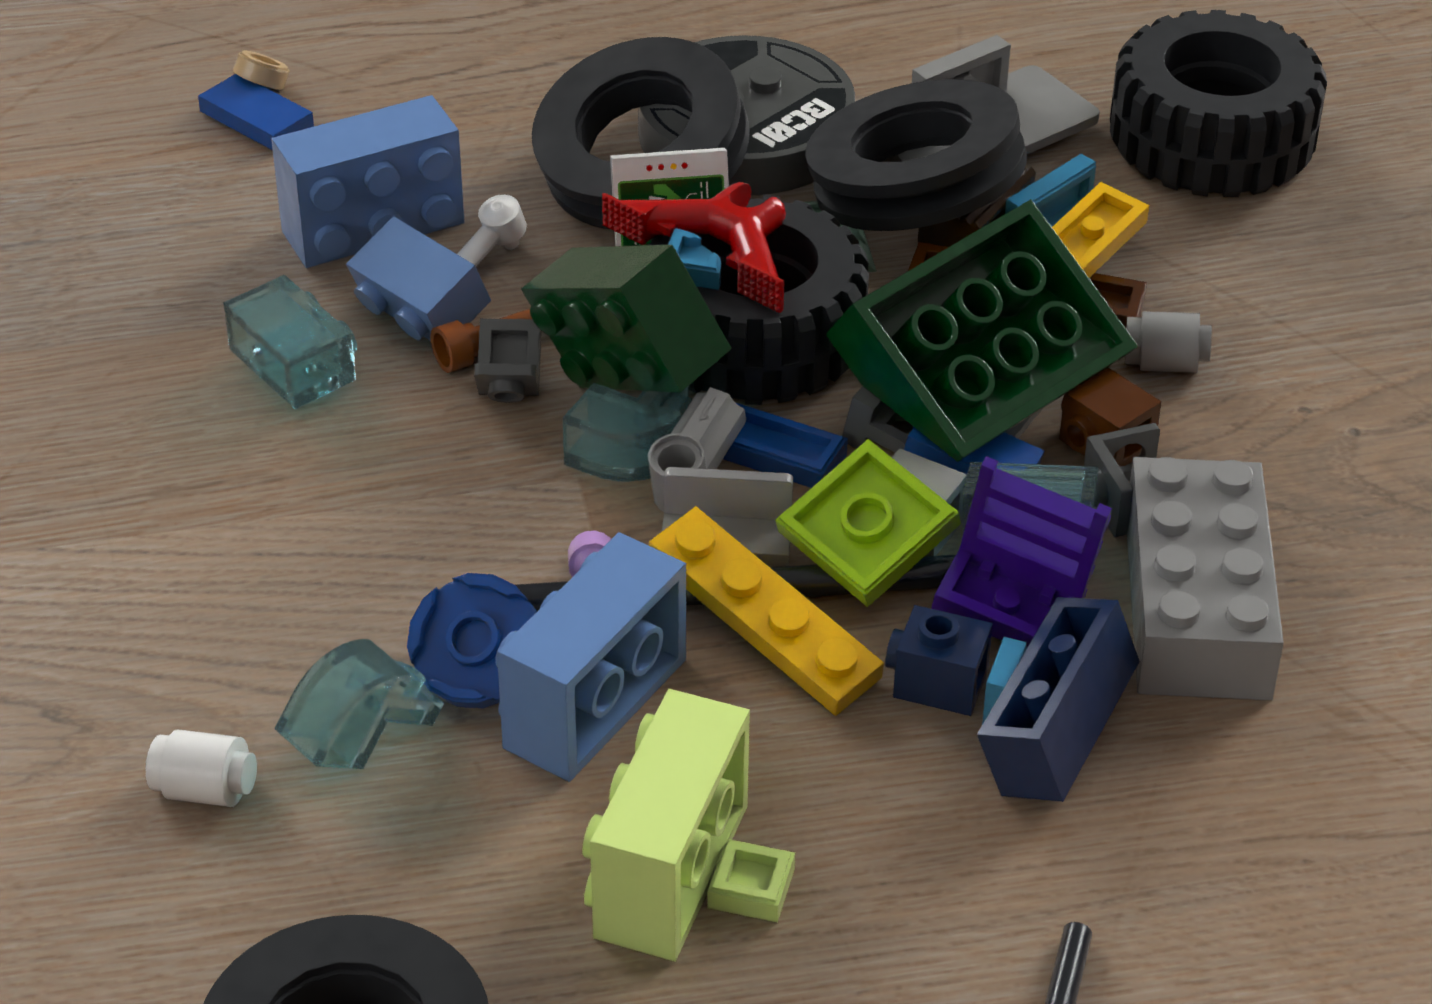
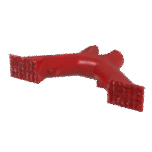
(721, 217)

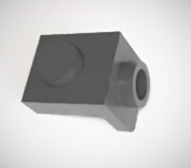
(508, 359)

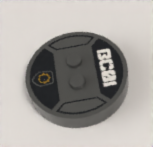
(785, 97)

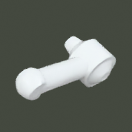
(501, 225)

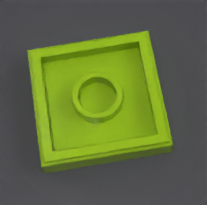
(868, 522)

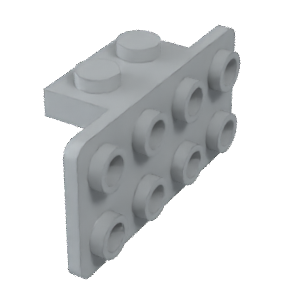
(1044, 104)

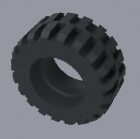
(1217, 103)
(787, 350)

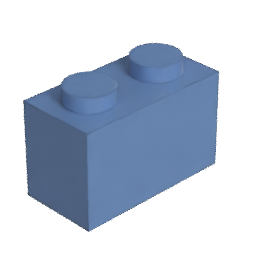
(416, 280)

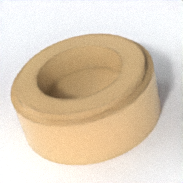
(261, 69)

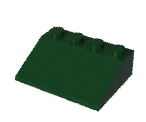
(982, 333)

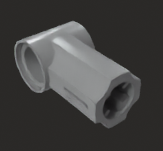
(698, 438)

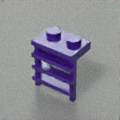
(1020, 554)

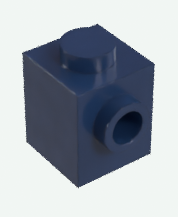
(940, 659)

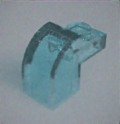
(613, 431)
(349, 701)

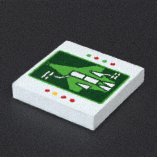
(668, 176)

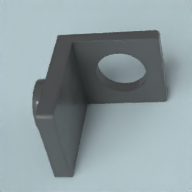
(1113, 480)

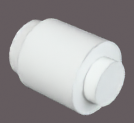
(201, 767)

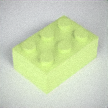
(667, 823)

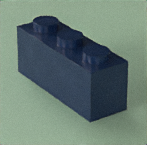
(1059, 699)

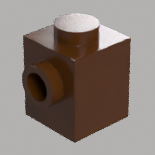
(1105, 406)

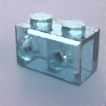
(290, 341)

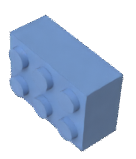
(360, 171)
(592, 655)

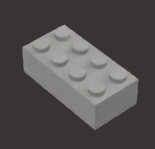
(1203, 579)

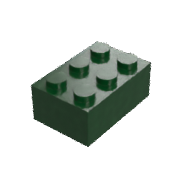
(626, 318)

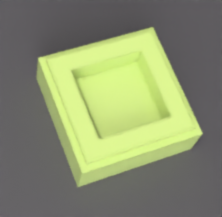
(751, 880)

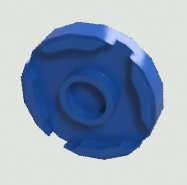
(458, 636)

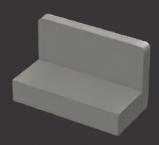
(738, 502)

